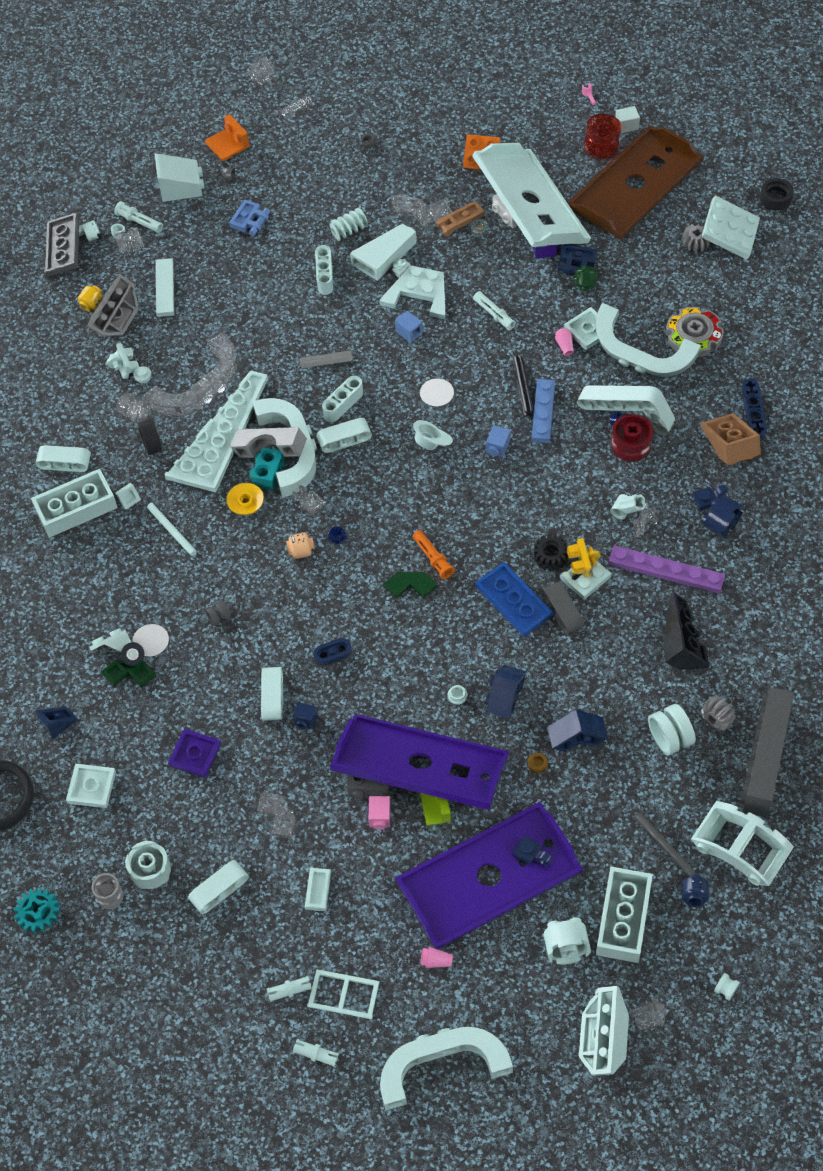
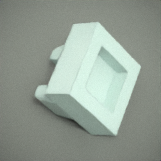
(128, 496)

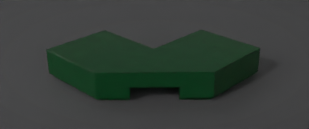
(404, 580)
(119, 671)

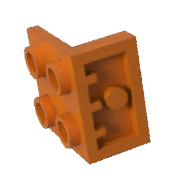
(230, 140)
(476, 143)

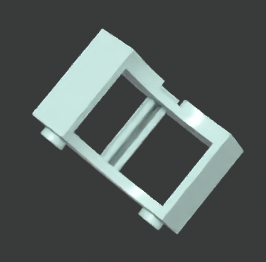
(752, 825)

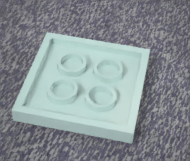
(730, 227)

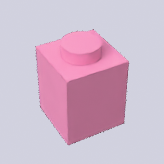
(379, 811)

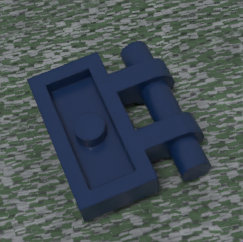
(576, 255)

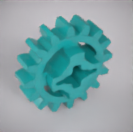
(46, 910)

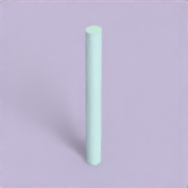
(173, 531)

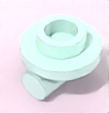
(400, 267)

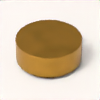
(537, 763)

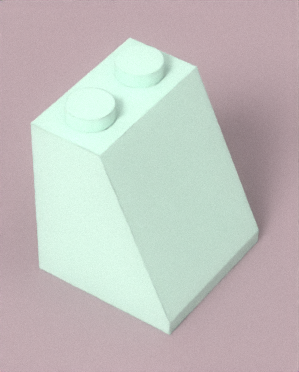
(178, 177)

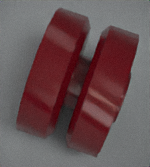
(631, 437)

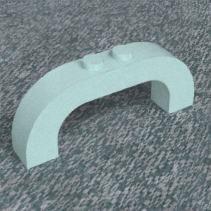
(640, 360)
(276, 411)
(436, 1046)

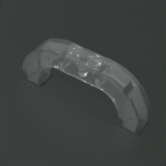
(204, 390)

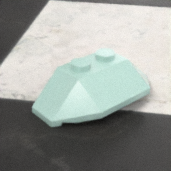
(604, 1032)

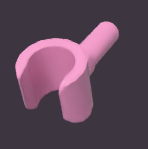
(588, 92)

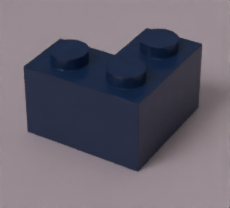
(505, 688)
(575, 729)

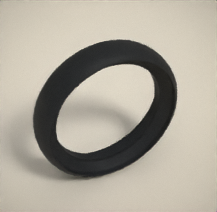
(28, 794)

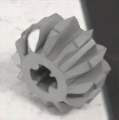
(693, 238)
(718, 713)

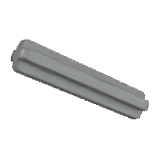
(326, 359)

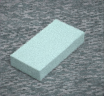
(318, 889)

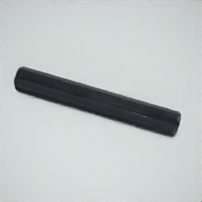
(523, 385)

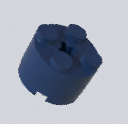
(723, 515)

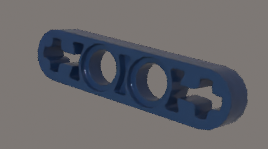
(754, 409)

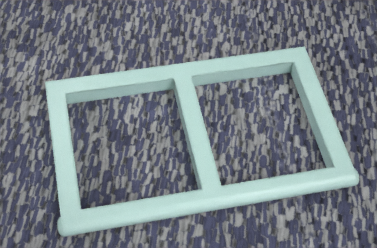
(346, 978)

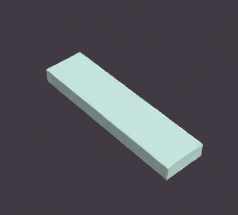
(164, 287)

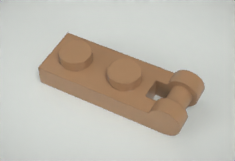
(460, 218)

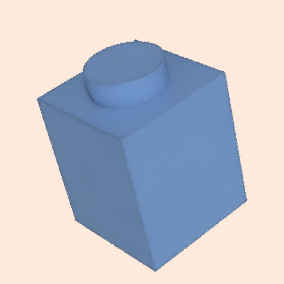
(408, 326)
(498, 441)

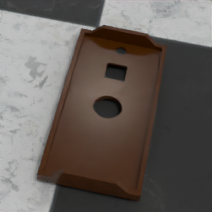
(619, 208)

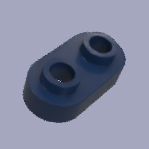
(332, 651)

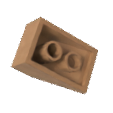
(732, 438)

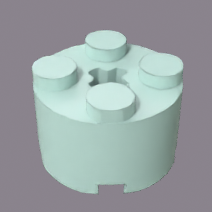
(148, 876)
(566, 941)

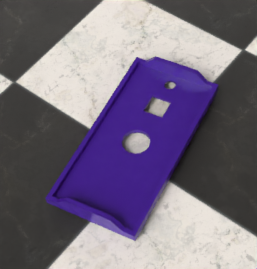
(383, 750)
(454, 902)

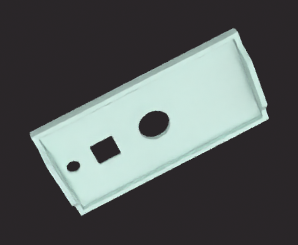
(518, 171)

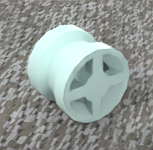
(727, 986)

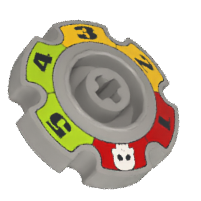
(696, 326)

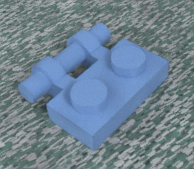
(244, 217)

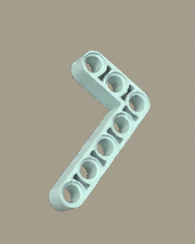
(630, 399)

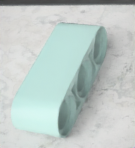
(324, 269)
(342, 398)
(344, 435)
(63, 458)
(272, 693)
(218, 887)

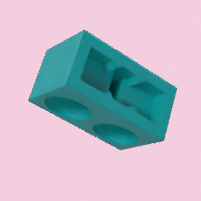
(269, 469)

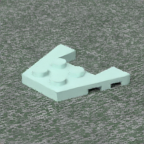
(419, 284)

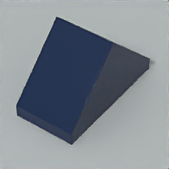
(55, 720)

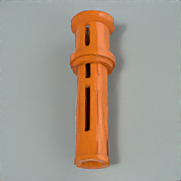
(437, 560)

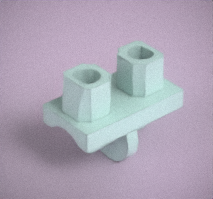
(120, 361)

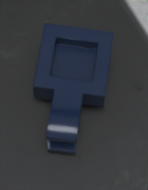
(704, 497)
(530, 850)

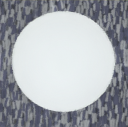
(436, 392)
(152, 639)

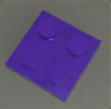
(194, 753)

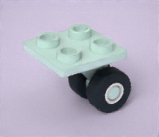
(131, 652)

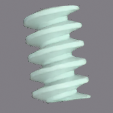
(347, 223)

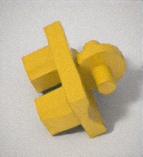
(583, 565)

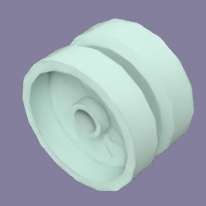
(671, 729)

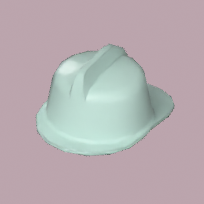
(430, 436)

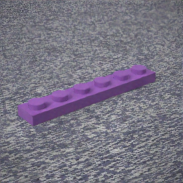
(666, 569)

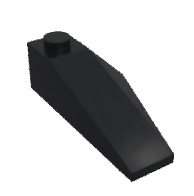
(681, 638)

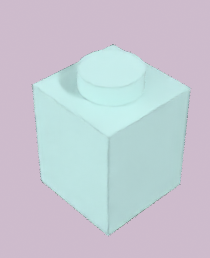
(628, 118)

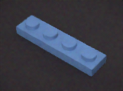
(543, 411)

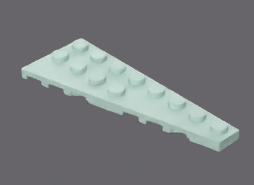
(211, 453)

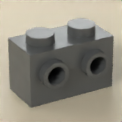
(361, 788)

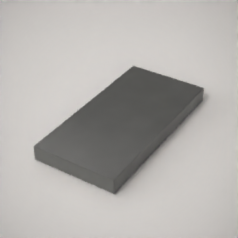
(62, 244)

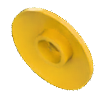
(242, 493)

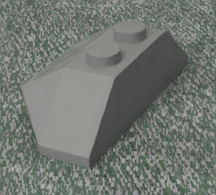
(115, 309)

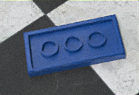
(514, 599)

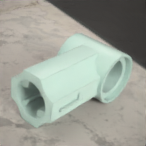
(627, 504)

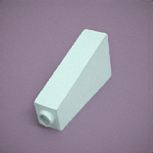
(380, 254)

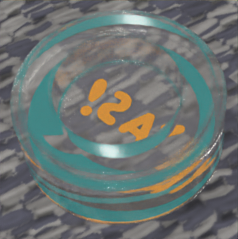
(479, 227)

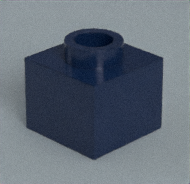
(305, 716)

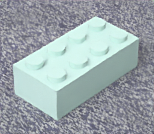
(74, 503)
(624, 914)

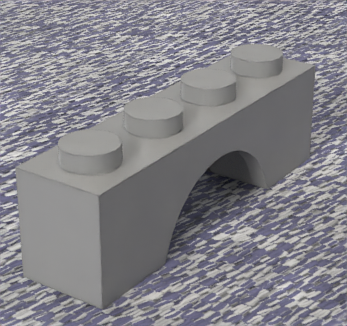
(250, 441)

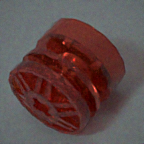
(602, 136)

